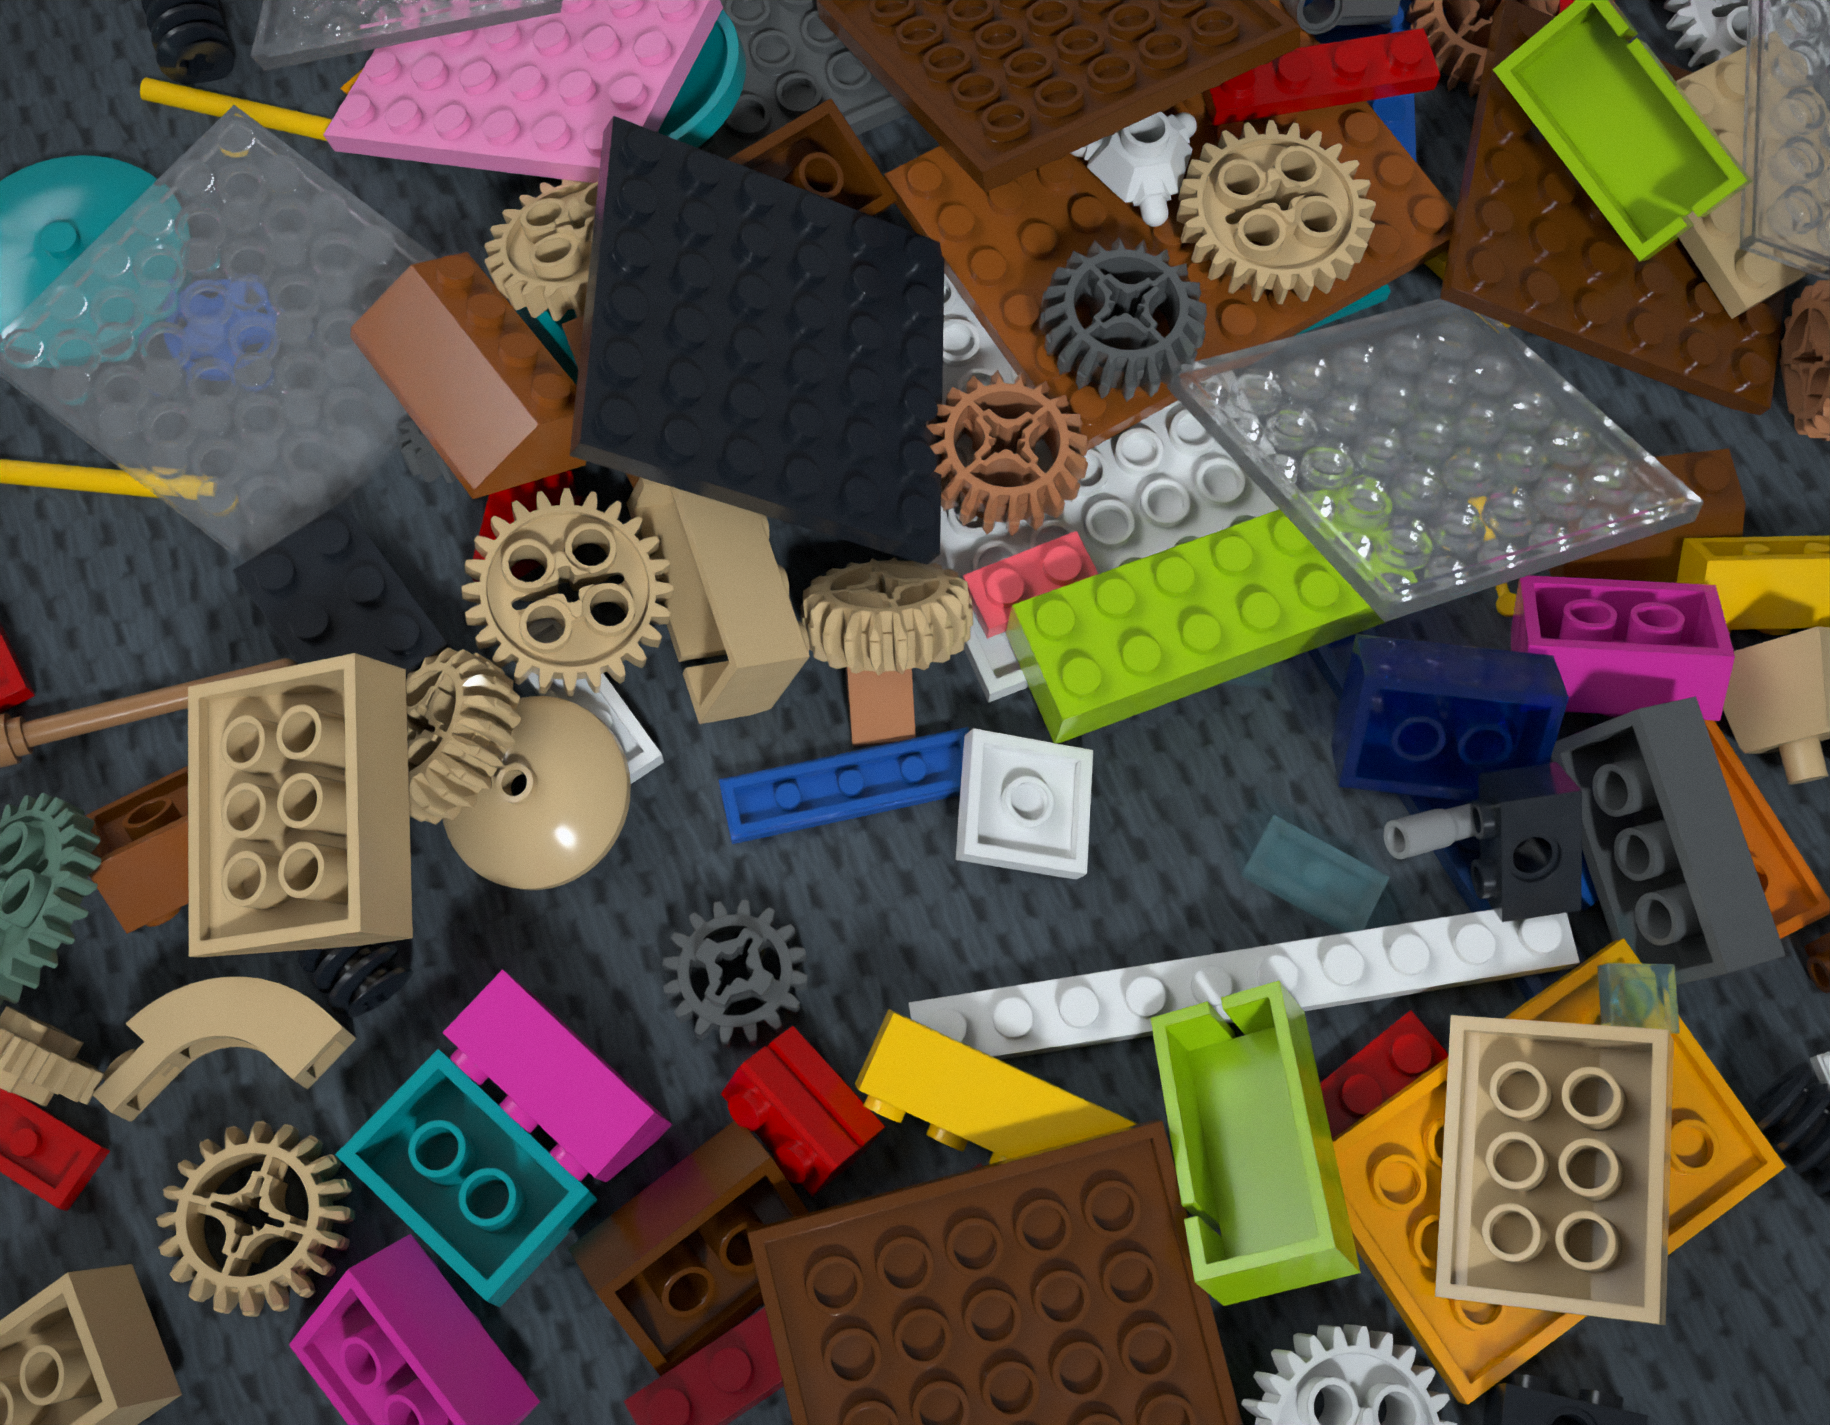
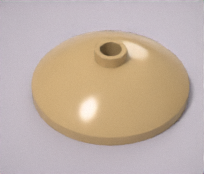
(565, 814)

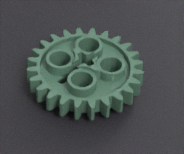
(41, 886)

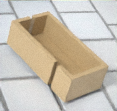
(723, 600)

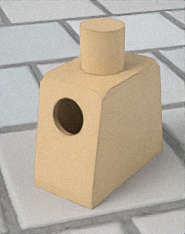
(1783, 701)

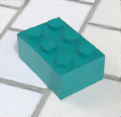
(467, 1178)

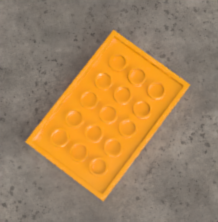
(1394, 1179)

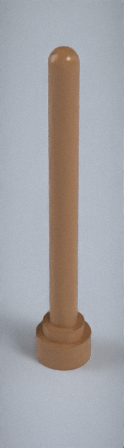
(20, 736)

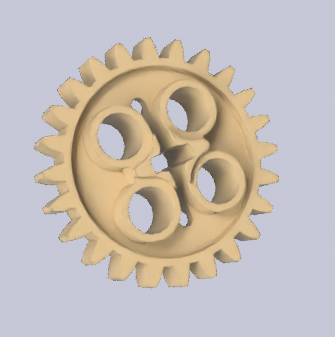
(1275, 212)
(545, 249)
(551, 538)

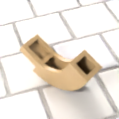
(217, 1016)

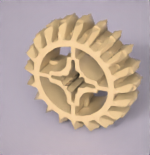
(887, 615)
(456, 731)
(242, 1247)

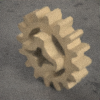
(42, 1061)

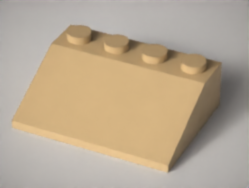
(299, 809)
(1557, 1167)

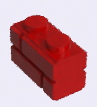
(801, 1111)

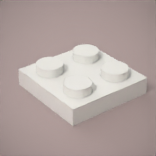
(1024, 804)

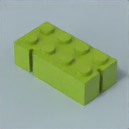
(1621, 125)
(1252, 1147)

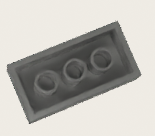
(1668, 843)

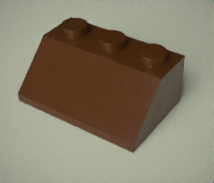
(1658, 556)
(679, 1252)

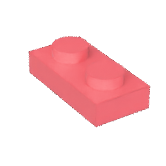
(1024, 577)

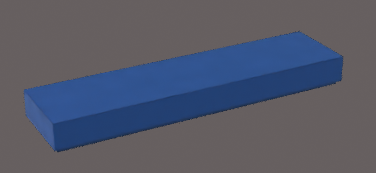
(843, 786)

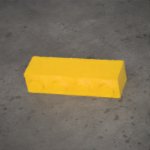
(1763, 580)
(972, 1094)

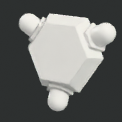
(1144, 162)

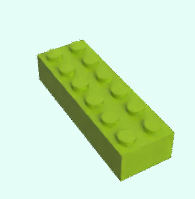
(1179, 623)

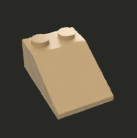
(84, 1354)

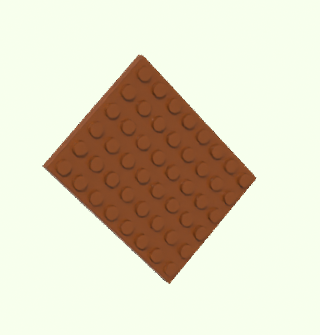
(1014, 237)

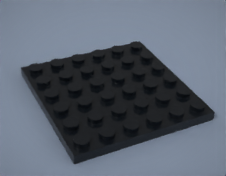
(761, 346)

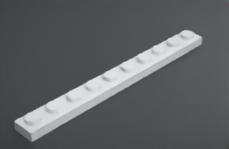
(1313, 970)

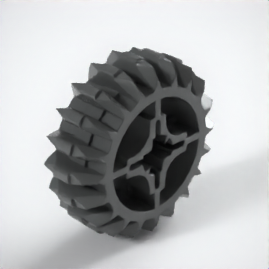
(1123, 341)

